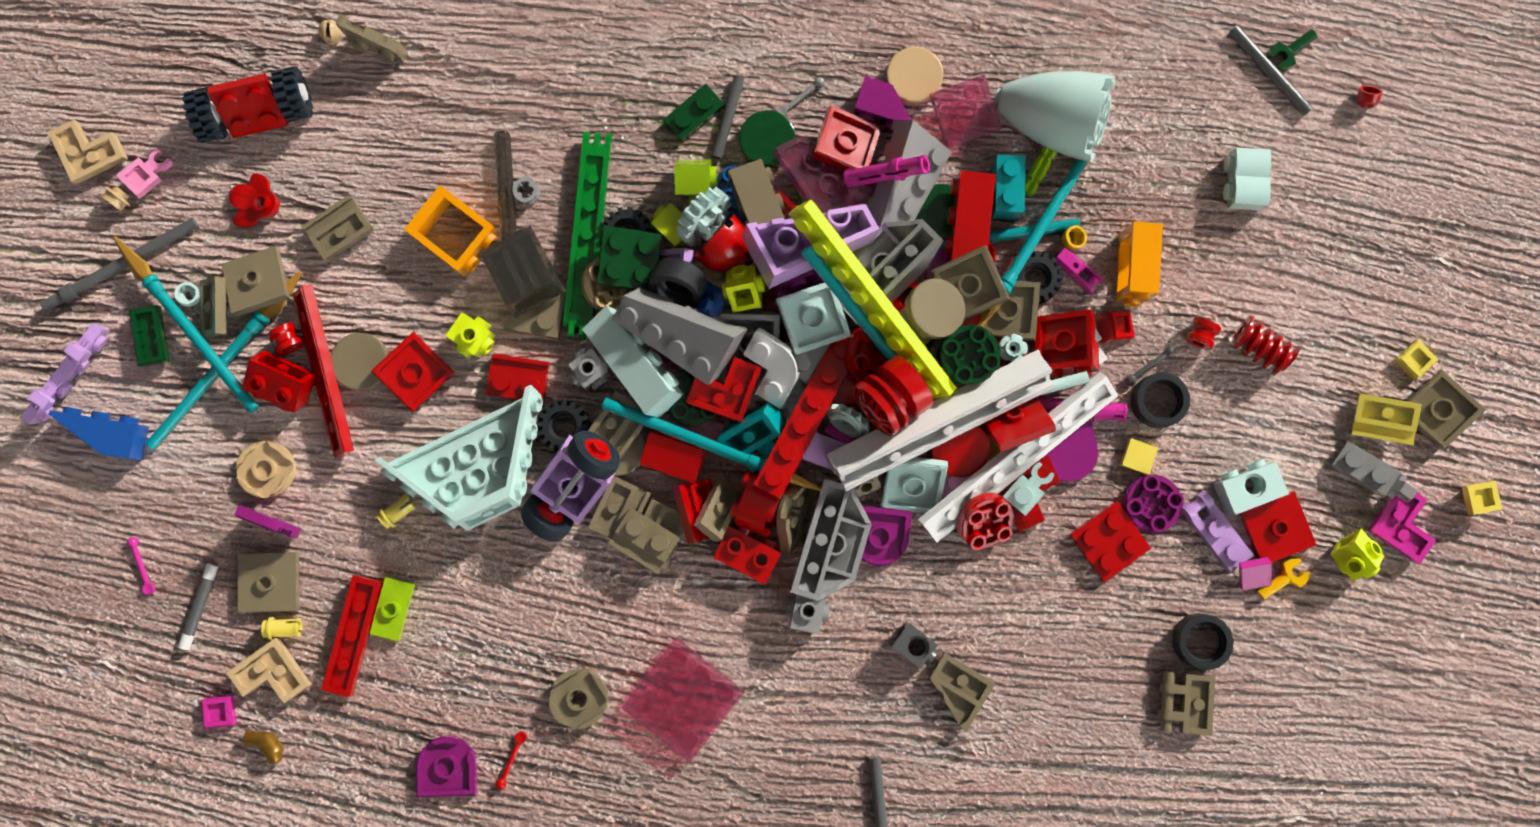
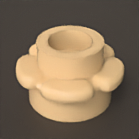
(116, 197)

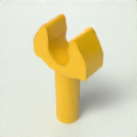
(1286, 577)

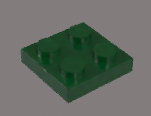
(627, 257)

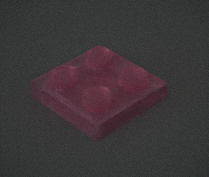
(965, 111)

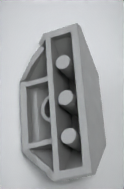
(898, 255)
(832, 543)

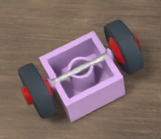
(570, 485)

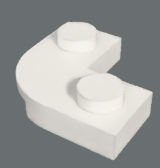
(779, 362)

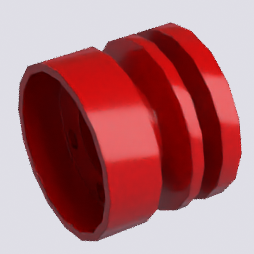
(893, 395)

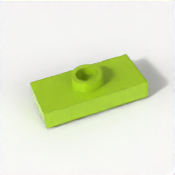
(392, 609)

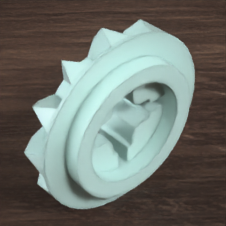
(848, 420)

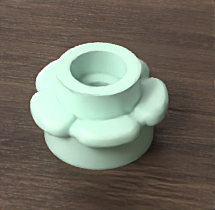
(1014, 340)

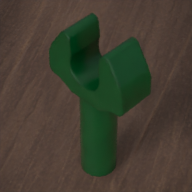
(1290, 50)

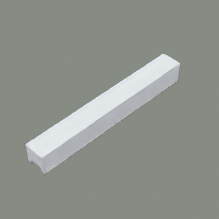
(943, 420)

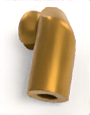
(267, 742)

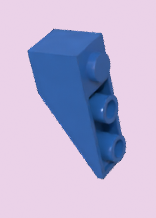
(106, 436)

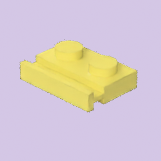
(1386, 419)

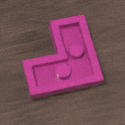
(1395, 528)

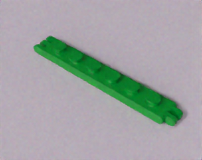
(587, 227)

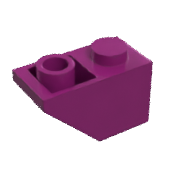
(879, 103)

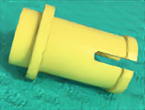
(394, 512)
(281, 628)

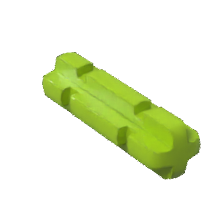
(1038, 170)

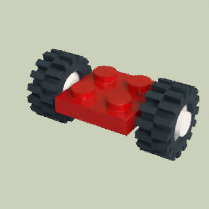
(248, 105)

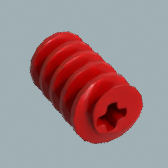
(1265, 345)

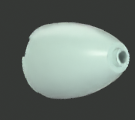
(1059, 109)

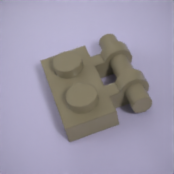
(1196, 703)

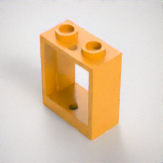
(429, 215)
(1138, 263)

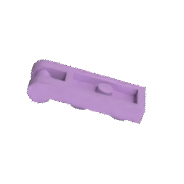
(1216, 532)

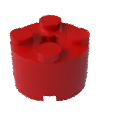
(756, 508)

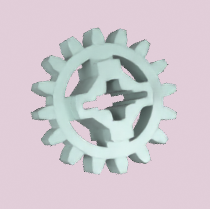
(703, 216)

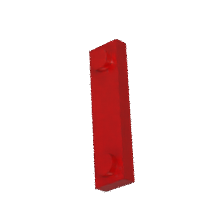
(352, 636)

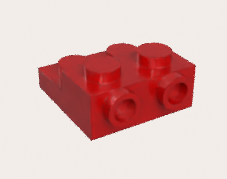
(1068, 342)

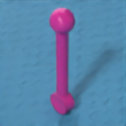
(148, 588)

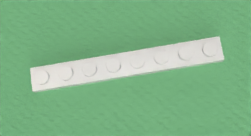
(1015, 461)

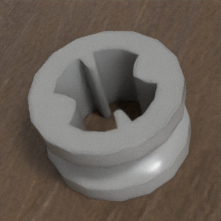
(533, 186)

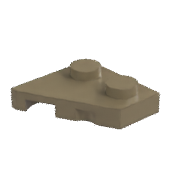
(960, 688)

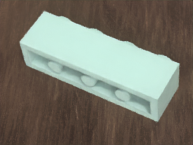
(634, 364)

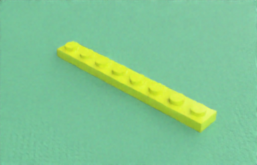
(870, 297)

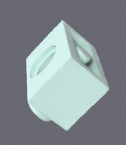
(1267, 487)

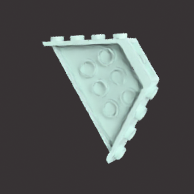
(475, 468)

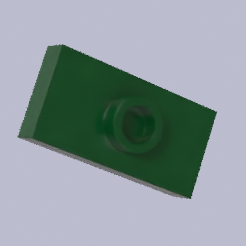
(149, 336)

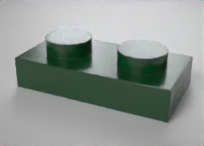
(693, 113)

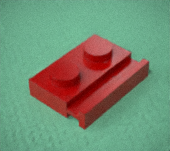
(511, 375)
(689, 502)

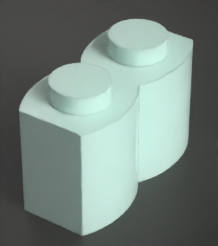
(1248, 179)

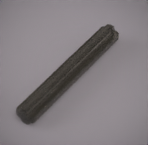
(504, 176)

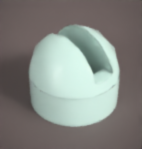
(194, 292)

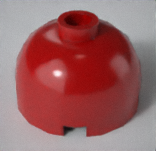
(725, 248)

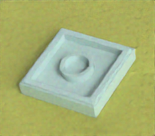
(813, 318)
(914, 485)

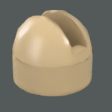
(335, 33)

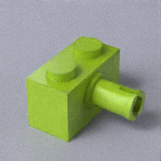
(694, 177)

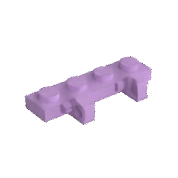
(59, 383)

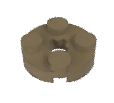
(574, 714)

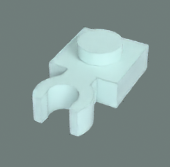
(1026, 491)

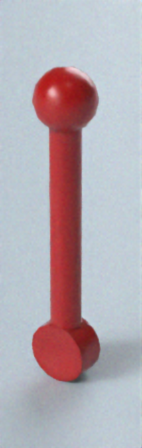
(520, 738)

